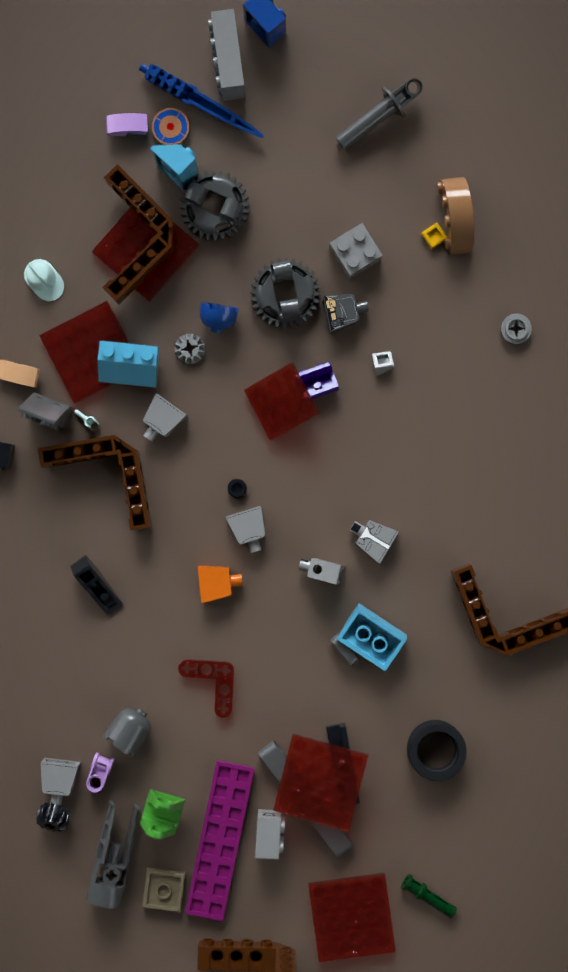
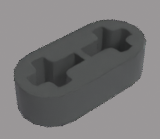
(345, 651)

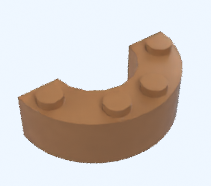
(459, 216)

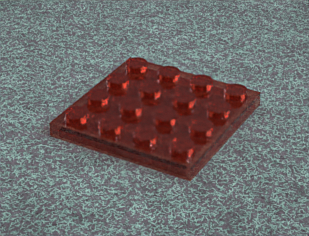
(133, 236)
(76, 347)
(320, 782)
(351, 917)

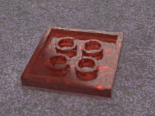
(281, 401)

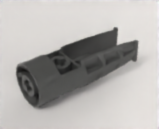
(108, 890)

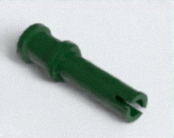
(421, 891)

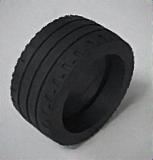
(448, 770)

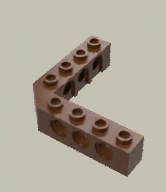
(160, 246)
(106, 447)
(509, 641)
(273, 956)

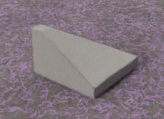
(382, 362)

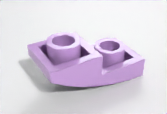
(126, 123)

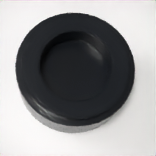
(237, 488)

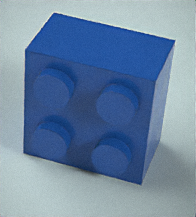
(265, 20)

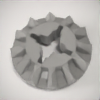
(522, 322)
(198, 352)

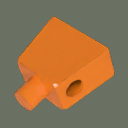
(216, 582)

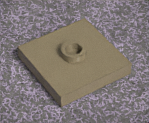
(163, 889)

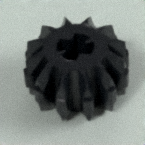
(53, 817)

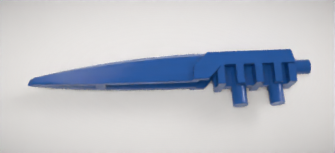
(189, 94)

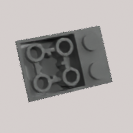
(46, 411)

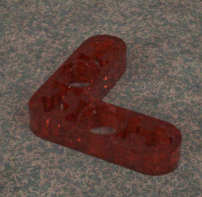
(220, 679)

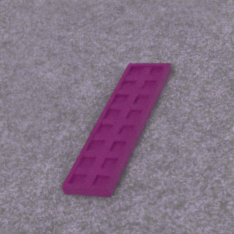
(219, 840)

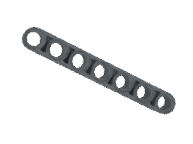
(335, 838)

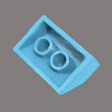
(176, 163)
(128, 364)
(372, 637)

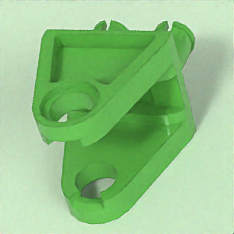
(161, 814)

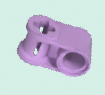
(100, 769)

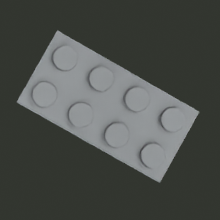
(226, 55)

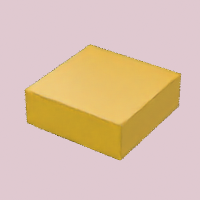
(434, 235)

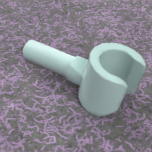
(88, 421)

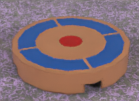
(170, 127)

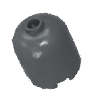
(129, 730)

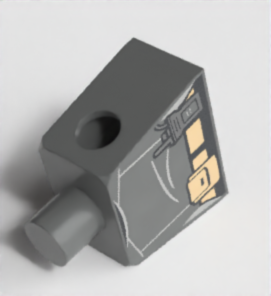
(343, 311)

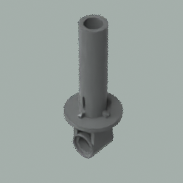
(394, 103)

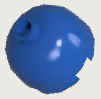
(218, 316)

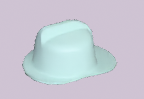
(44, 280)

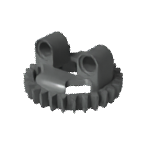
(231, 212)
(289, 310)

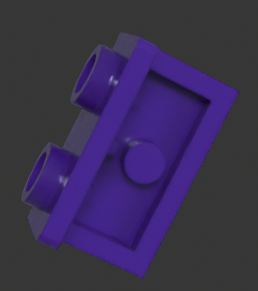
(319, 380)

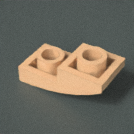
(19, 373)

